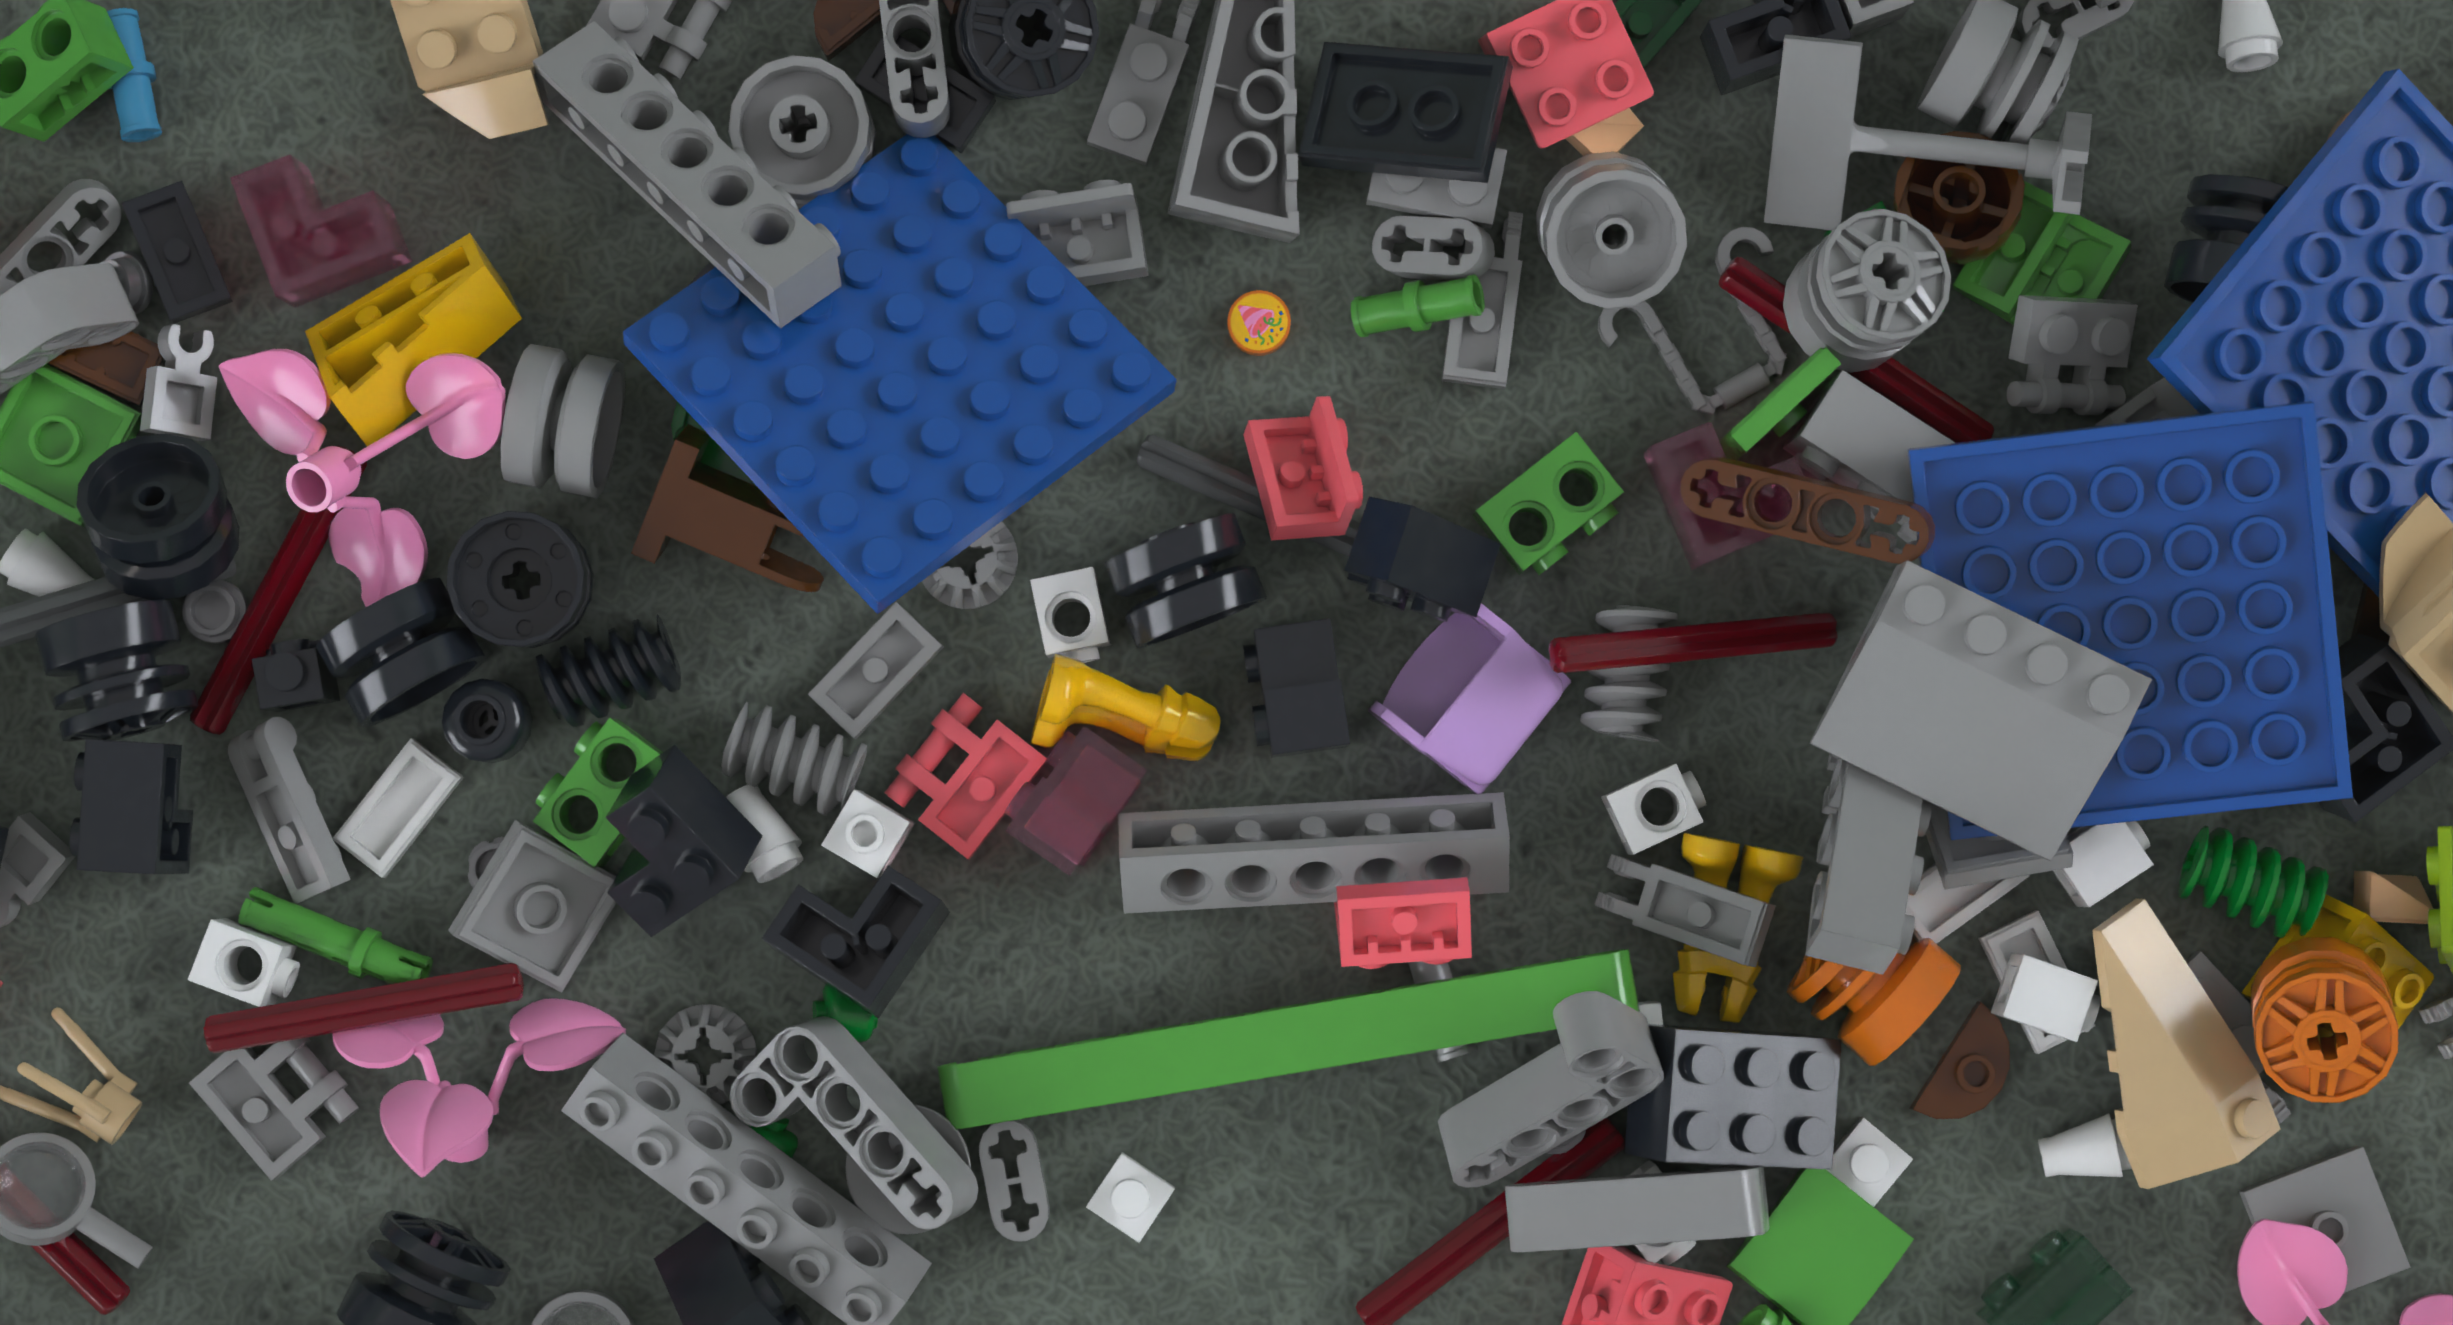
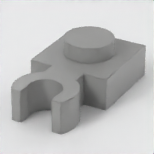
(177, 395)
(29, 865)

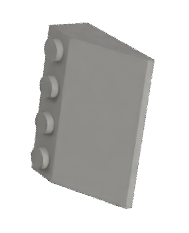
(1979, 710)

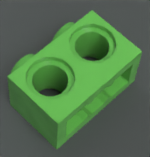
(58, 66)
(1539, 494)
(591, 779)

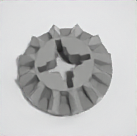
(992, 575)
(725, 1033)

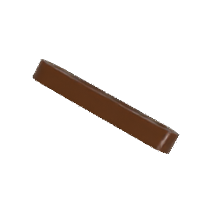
(1805, 517)

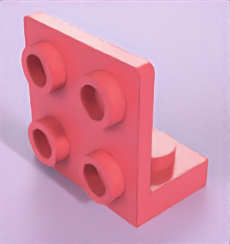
(1569, 66)
(1403, 922)
(1628, 1290)

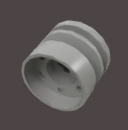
(1998, 73)
(1867, 289)

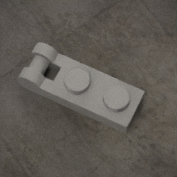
(287, 809)

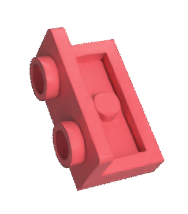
(1304, 473)

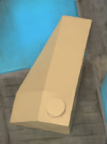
(2182, 1074)

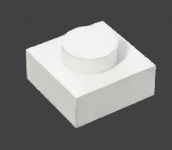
(1868, 1161)
(1130, 1197)

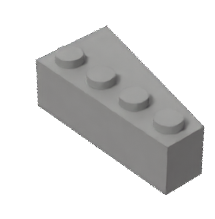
(1241, 123)
(1871, 870)

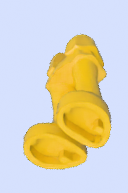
(1161, 722)
(1759, 875)

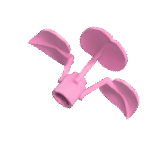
(285, 399)
(450, 1121)
(2296, 1270)

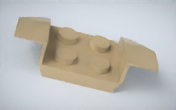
(475, 60)
(2419, 595)

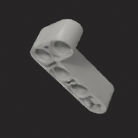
(929, 62)
(59, 313)
(1595, 1070)
(862, 1132)
(1638, 1209)

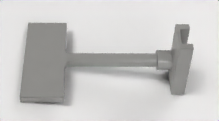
(1819, 133)

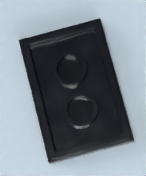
(1405, 111)

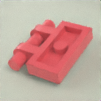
(982, 786)

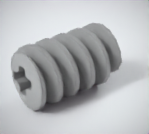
(1627, 688)
(792, 760)

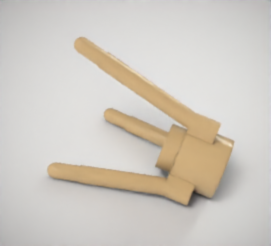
(99, 1110)

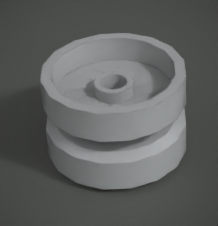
(798, 95)
(1611, 266)
(562, 421)

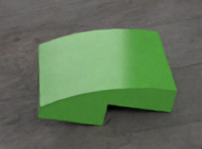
(2080, 266)
(1821, 1251)

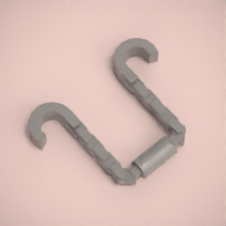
(1738, 386)

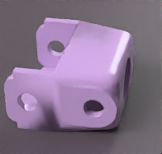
(1471, 697)

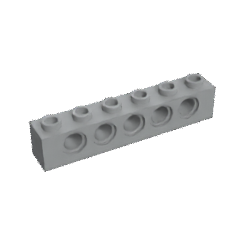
(689, 173)
(1308, 849)
(745, 1186)

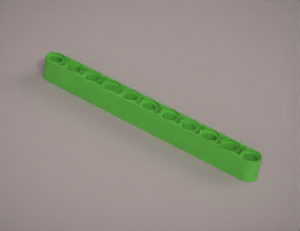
(1276, 1040)

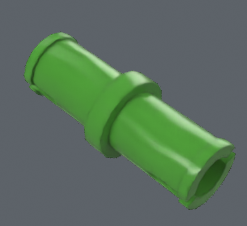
(1417, 306)

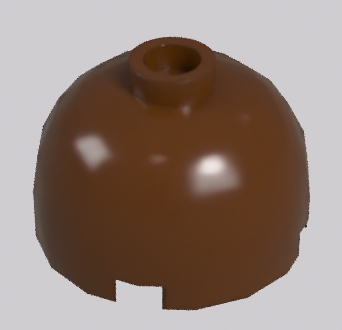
(1961, 204)

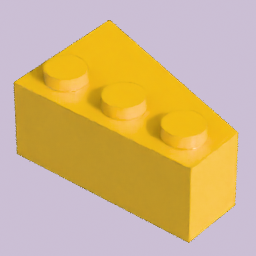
(432, 309)

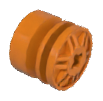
(2319, 984)
(1881, 1007)

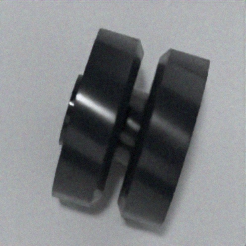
(158, 516)
(1182, 571)
(400, 651)

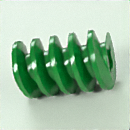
(2253, 880)

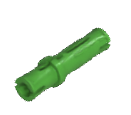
(357, 949)

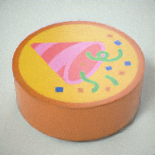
(1259, 323)

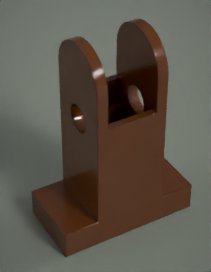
(718, 517)

